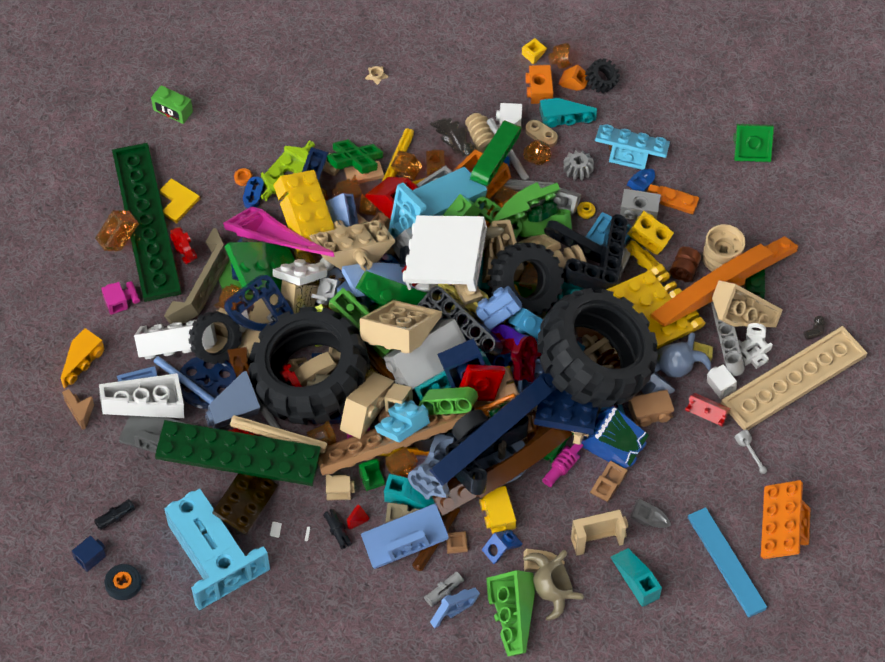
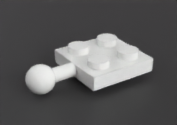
(302, 272)

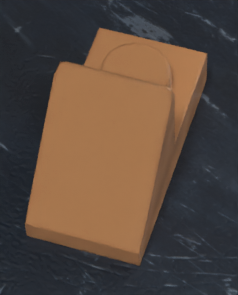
(80, 410)

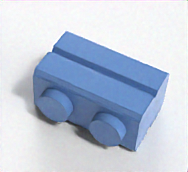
(498, 307)

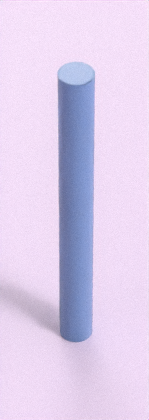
(184, 380)

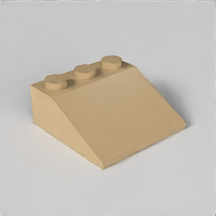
(398, 325)

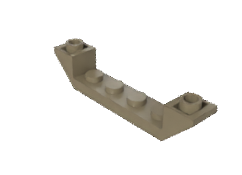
(204, 285)

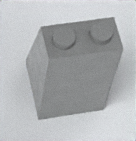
(423, 363)

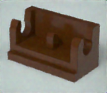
(239, 360)

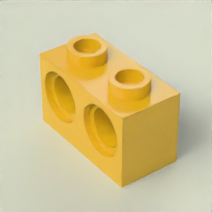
(648, 235)

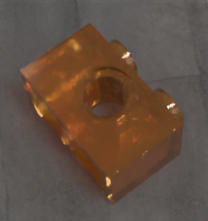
(116, 230)

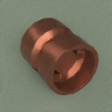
(685, 264)

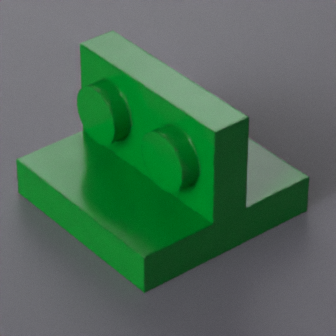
(753, 142)

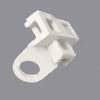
(753, 339)

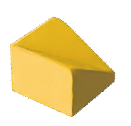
(533, 50)

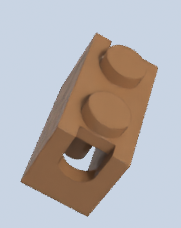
(651, 408)

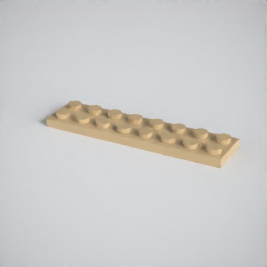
(794, 378)

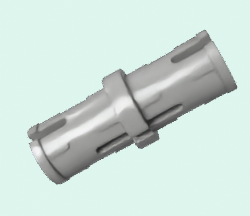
(433, 597)

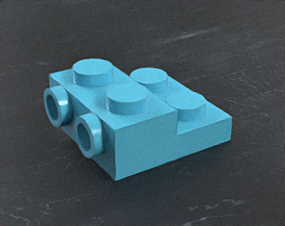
(403, 421)

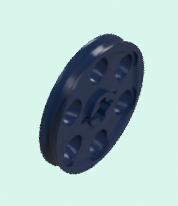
(216, 382)

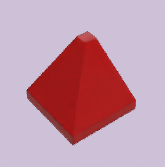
(357, 517)

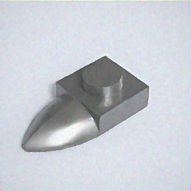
(649, 515)

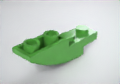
(522, 201)

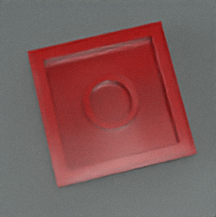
(484, 379)

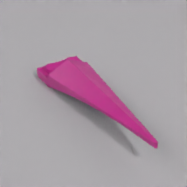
(260, 226)

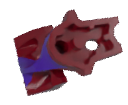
(522, 350)

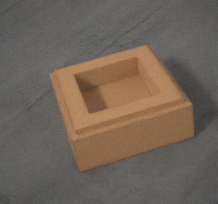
(457, 542)

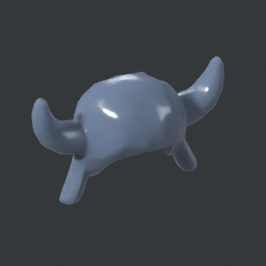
(678, 358)

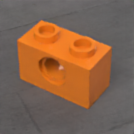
(539, 83)

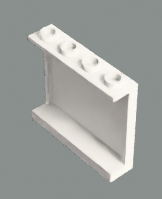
(445, 250)

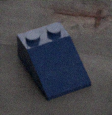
(456, 360)

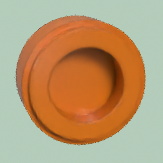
(242, 176)

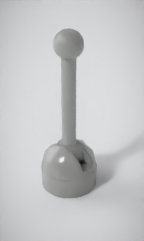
(744, 439)

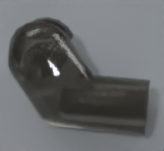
(818, 328)

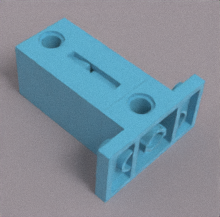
(432, 198)
(212, 549)

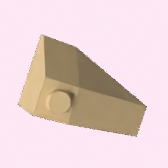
(741, 307)

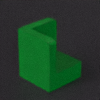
(371, 474)

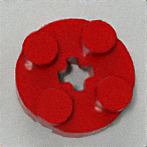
(181, 243)
(289, 376)

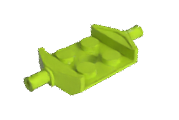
(291, 160)

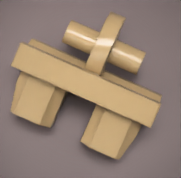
(601, 346)

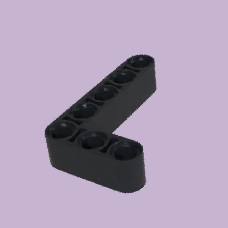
(607, 273)
(459, 314)
(474, 476)

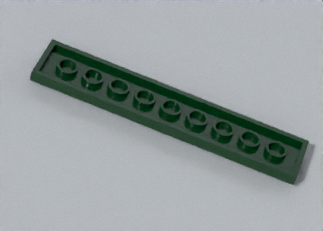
(150, 238)

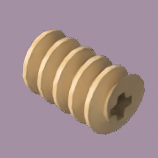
(479, 131)

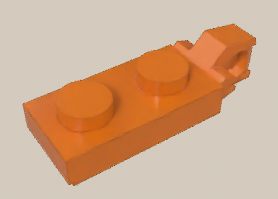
(675, 199)

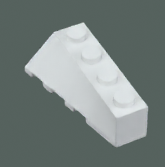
(170, 339)

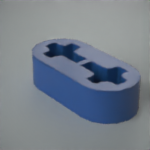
(249, 192)

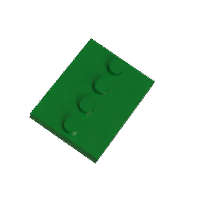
(257, 259)

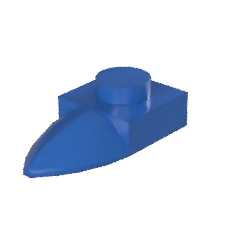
(642, 180)

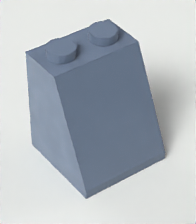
(235, 400)

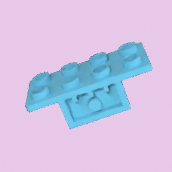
(631, 148)

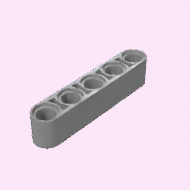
(729, 346)

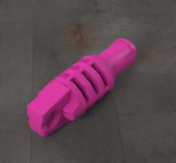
(562, 464)

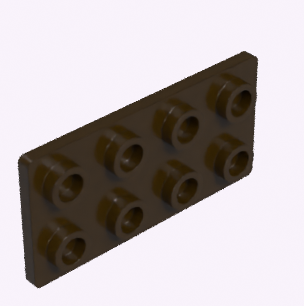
(244, 501)

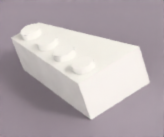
(143, 397)

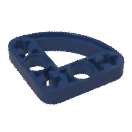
(262, 292)

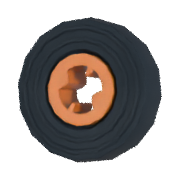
(128, 589)

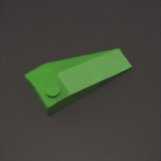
(514, 600)

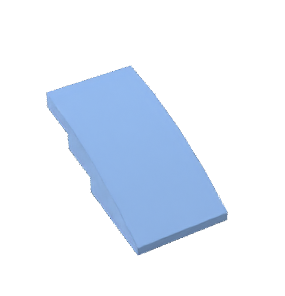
(388, 270)

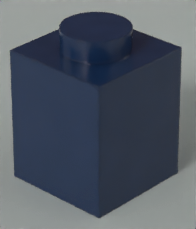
(89, 553)

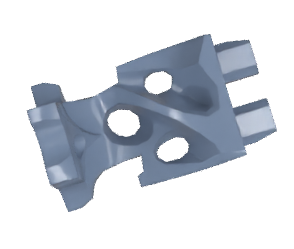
(422, 479)

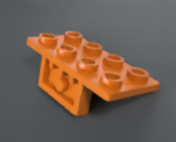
(784, 520)

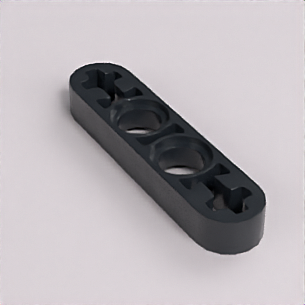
(570, 238)

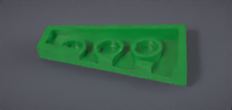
(386, 290)

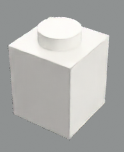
(721, 381)

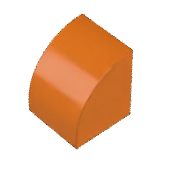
(574, 78)

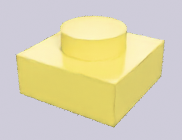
(708, 350)

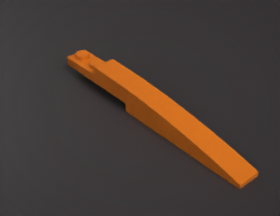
(733, 271)

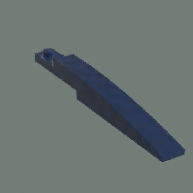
(493, 428)

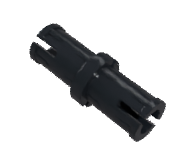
(114, 514)
(337, 529)

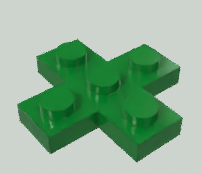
(360, 158)

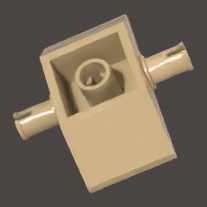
(355, 244)

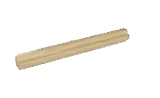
(273, 432)

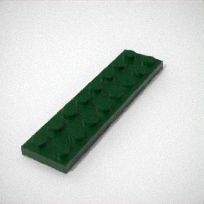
(238, 453)

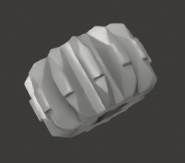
(578, 165)

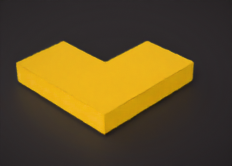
(181, 200)

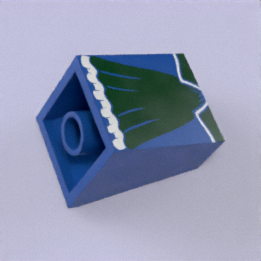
(615, 438)

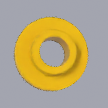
(586, 213)

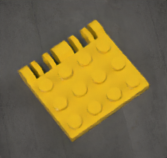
(648, 295)

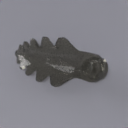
(454, 136)

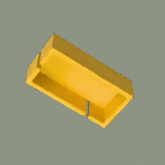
(304, 205)

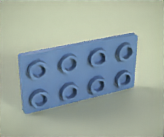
(404, 536)

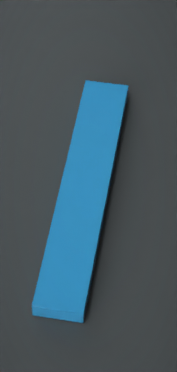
(727, 562)

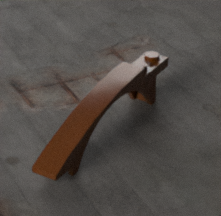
(539, 446)

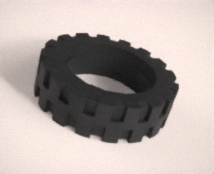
(197, 333)

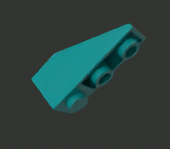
(561, 112)
(400, 491)
(638, 577)

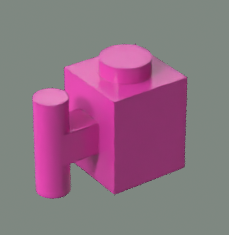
(117, 298)

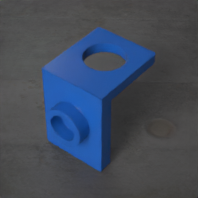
(504, 541)

